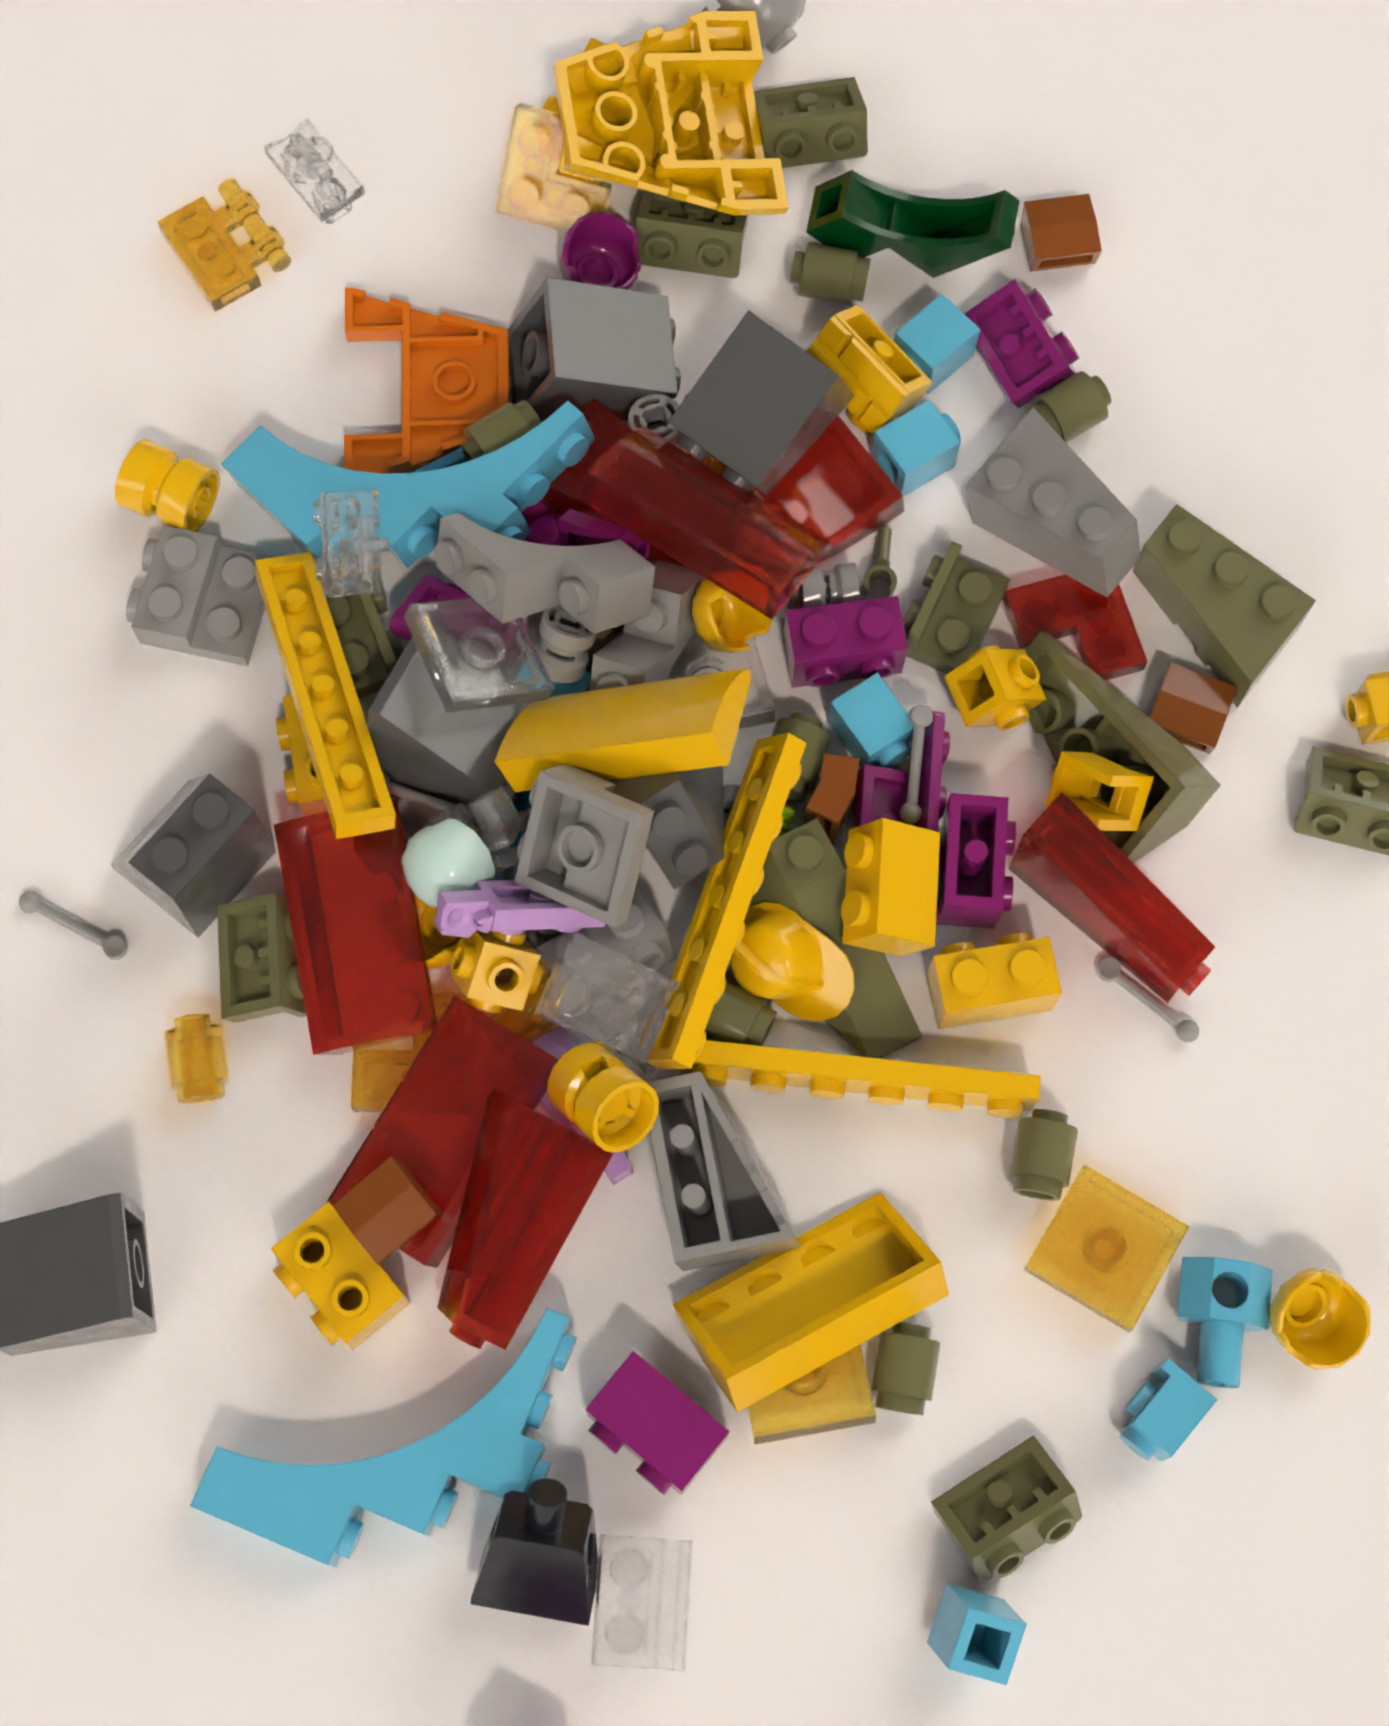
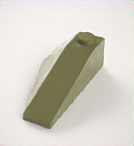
(1093, 717)
(811, 881)

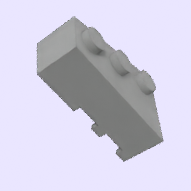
(1054, 507)
(708, 1182)

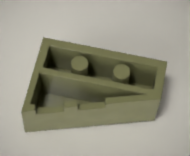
(1221, 598)

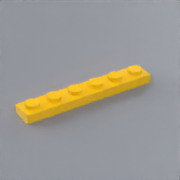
(324, 696)
(725, 899)
(883, 1079)

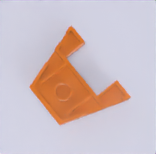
(450, 379)

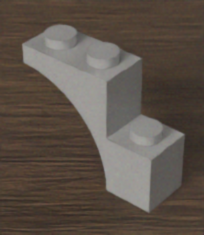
(516, 578)
(654, 642)

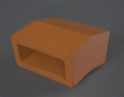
(1060, 232)
(1192, 707)
(834, 794)
(386, 1209)

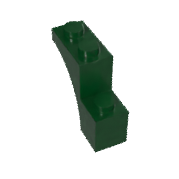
(923, 230)

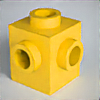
(996, 688)
(483, 956)

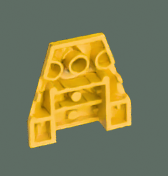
(674, 115)

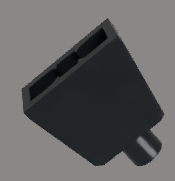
(540, 1556)

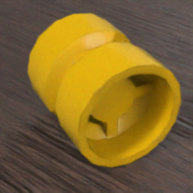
(160, 484)
(603, 1097)

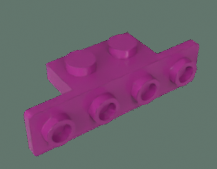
(884, 790)

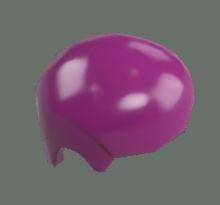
(601, 251)

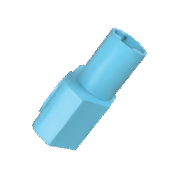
(1222, 1326)

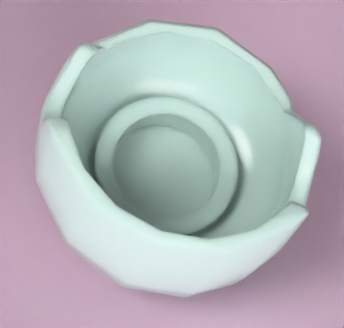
(445, 859)

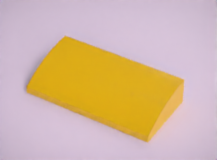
(628, 729)
(811, 1301)

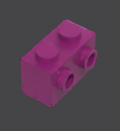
(844, 641)
(974, 859)
(655, 1424)

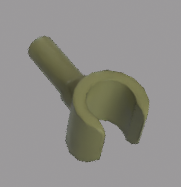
(881, 563)

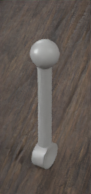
(919, 718)
(421, 798)
(113, 945)
(1110, 970)

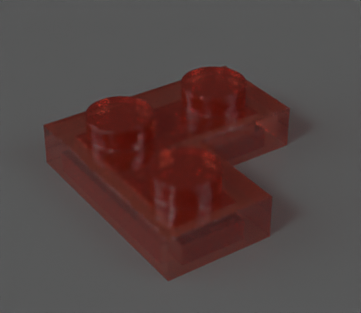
(1066, 608)

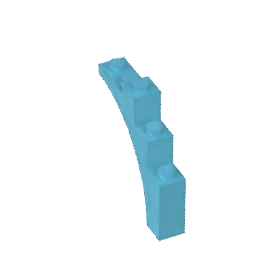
(484, 490)
(318, 1505)

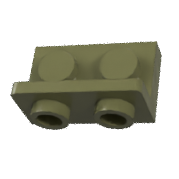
(813, 122)
(689, 236)
(955, 611)
(365, 643)
(1345, 800)
(257, 959)
(1009, 1510)

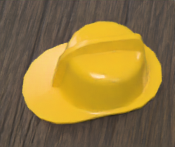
(792, 964)

